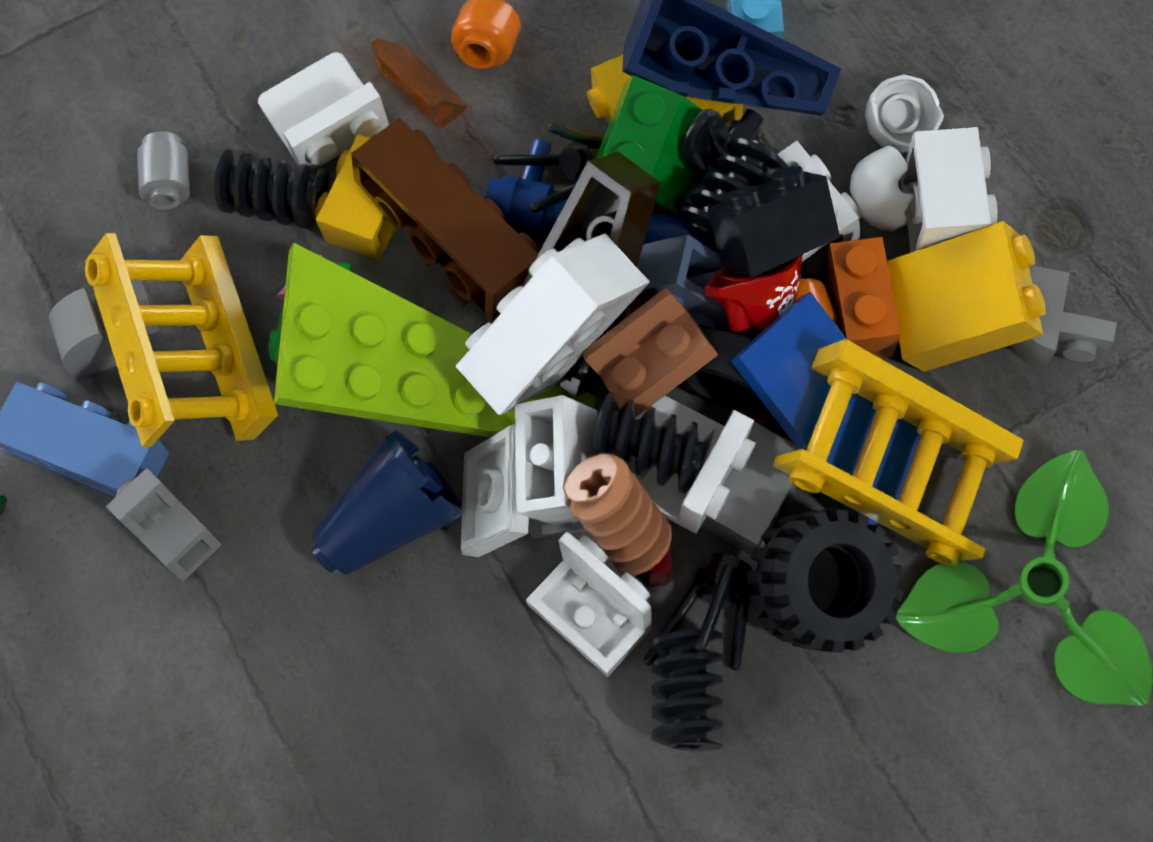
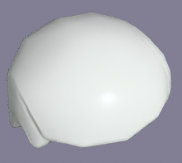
(899, 109)
(877, 190)

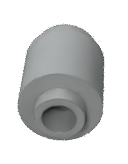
(163, 170)

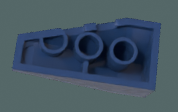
(724, 59)

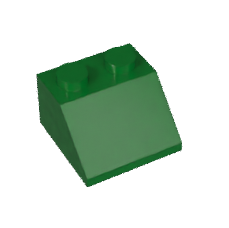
(650, 132)

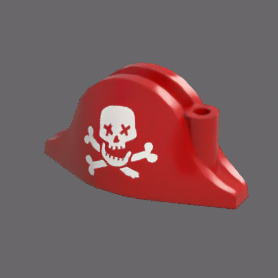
(756, 300)

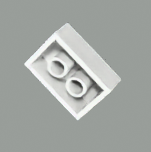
(550, 321)

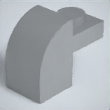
(82, 333)
(1072, 334)
(163, 524)

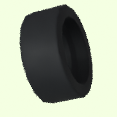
(720, 380)

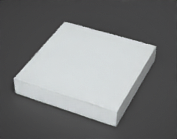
(491, 496)

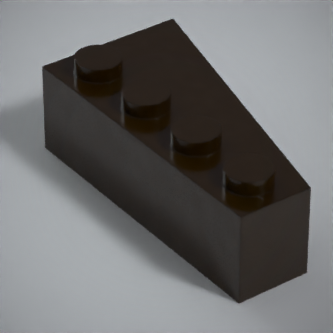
(610, 199)

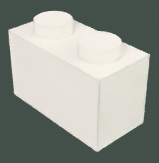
(550, 443)

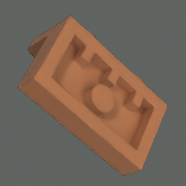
(650, 352)

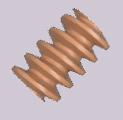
(618, 513)

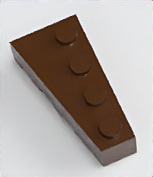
(444, 216)

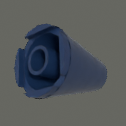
(384, 508)

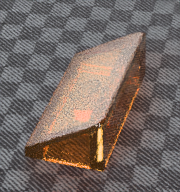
(418, 82)

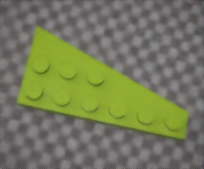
(376, 355)

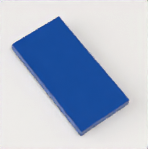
(781, 375)

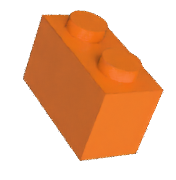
(863, 295)

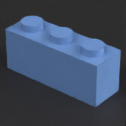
(74, 439)

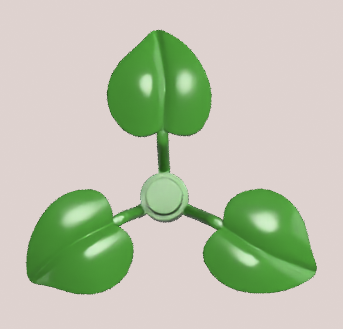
(954, 614)

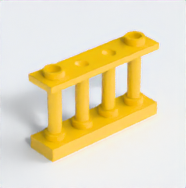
(217, 315)
(938, 422)

